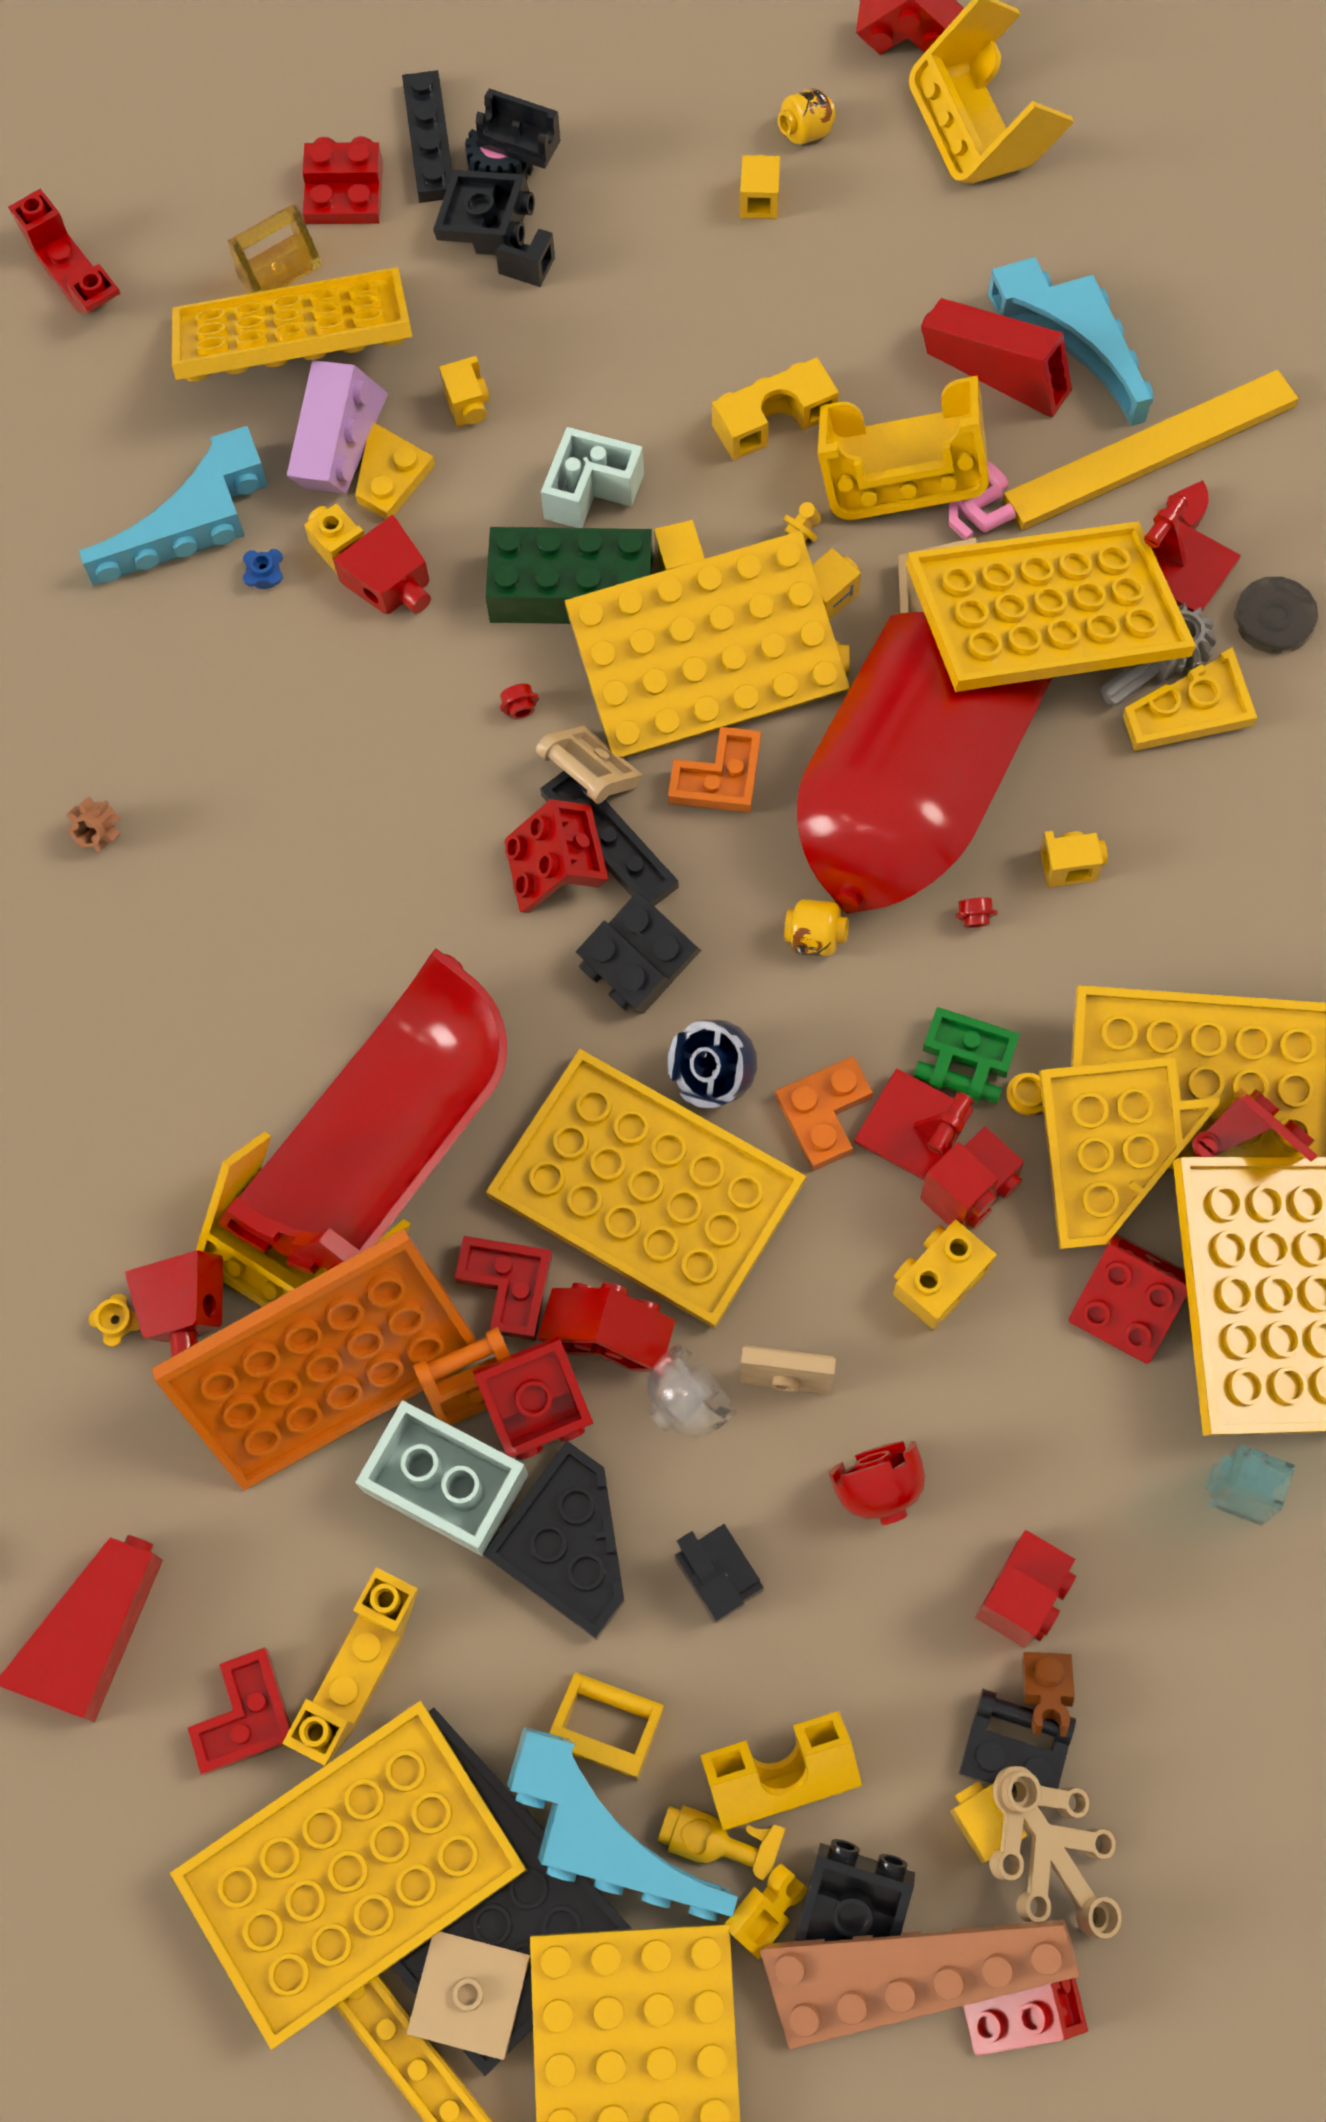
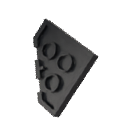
(565, 1542)

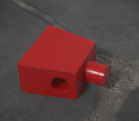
(385, 569)
(178, 1298)

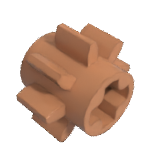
(93, 824)

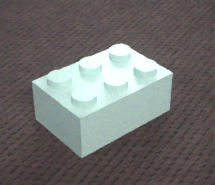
(442, 1478)

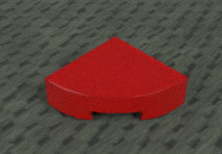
(1198, 502)

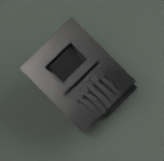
(717, 1572)

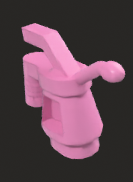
(972, 508)

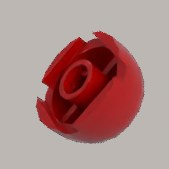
(881, 1482)

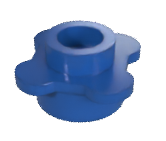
(266, 577)

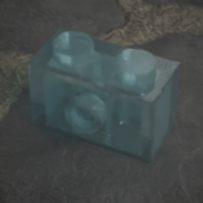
(1249, 1484)

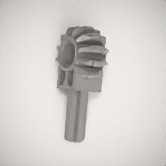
(1135, 676)

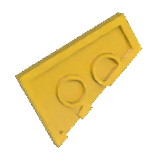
(1199, 705)

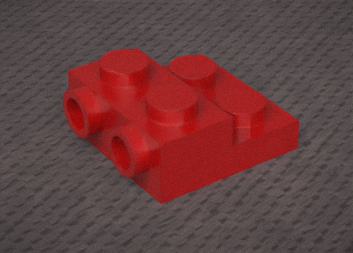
(342, 181)
(533, 1398)

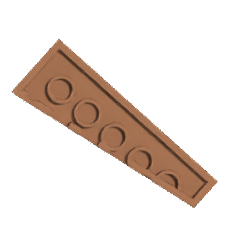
(879, 1981)

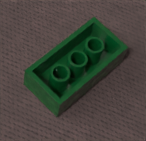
(542, 567)

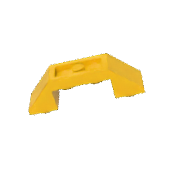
(357, 1669)

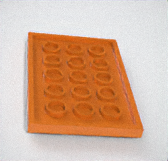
(315, 1360)

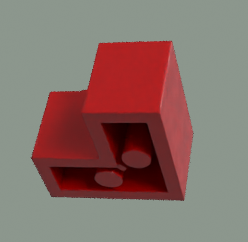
(889, 22)
(971, 1179)
(607, 1325)
(1027, 1589)

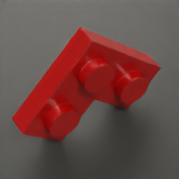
(517, 1275)
(255, 1723)

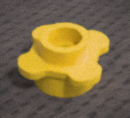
(102, 1319)

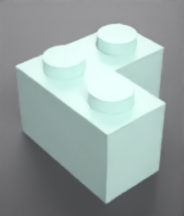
(586, 469)

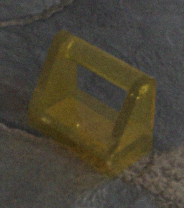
(280, 263)

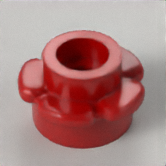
(518, 701)
(976, 912)

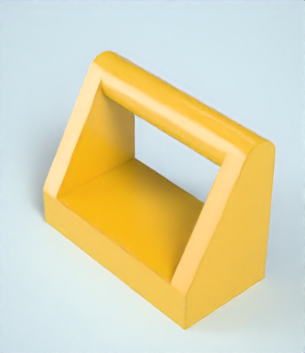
(597, 1751)

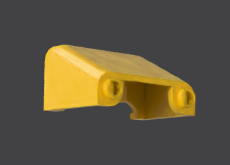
(904, 460)

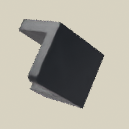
(527, 262)

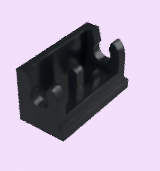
(518, 128)

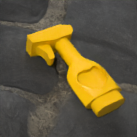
(702, 1840)

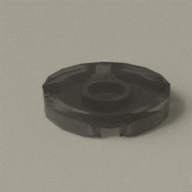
(1276, 614)

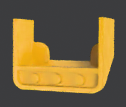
(958, 108)
(245, 1268)

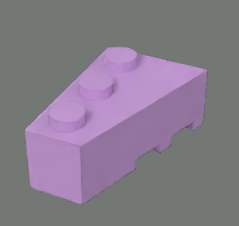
(333, 426)

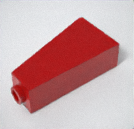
(1003, 352)
(86, 1633)

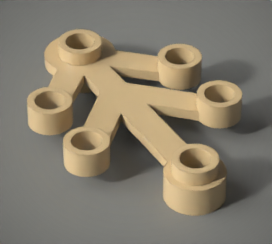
(1049, 1850)

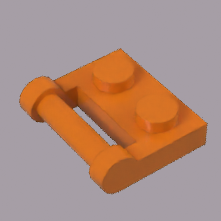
(459, 1395)

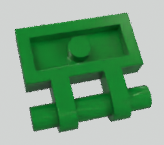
(971, 1044)

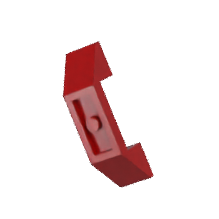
(59, 255)

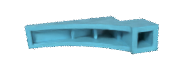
(1084, 318)
(191, 519)
(590, 1842)

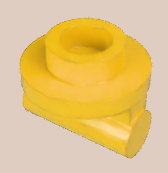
(805, 520)

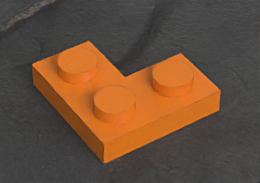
(721, 784)
(812, 1109)

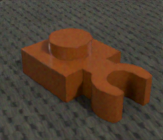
(1050, 1686)

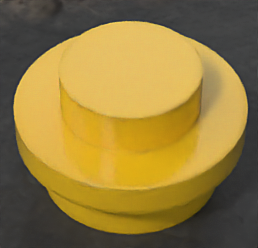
(1024, 1094)

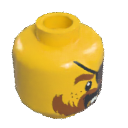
(806, 116)
(815, 927)

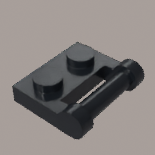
(991, 1752)

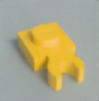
(761, 1915)

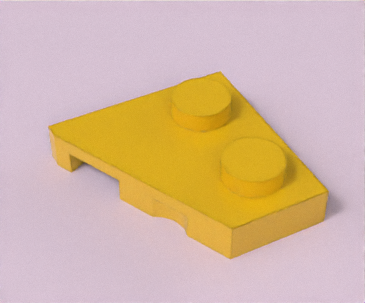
(390, 471)

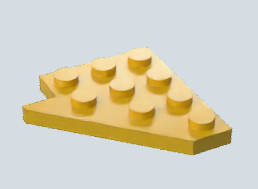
(1112, 1140)

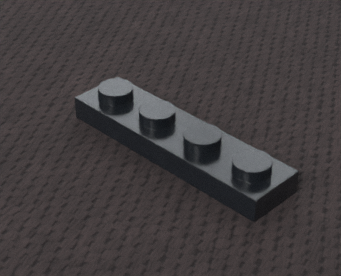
(428, 134)
(621, 848)

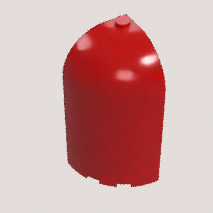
(905, 770)
(378, 1124)

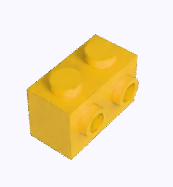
(943, 1273)

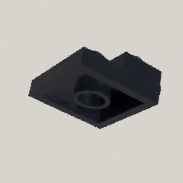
(484, 210)
(637, 954)
(854, 1895)

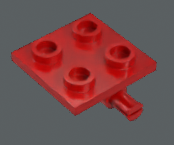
(1189, 560)
(1246, 1119)
(914, 1124)

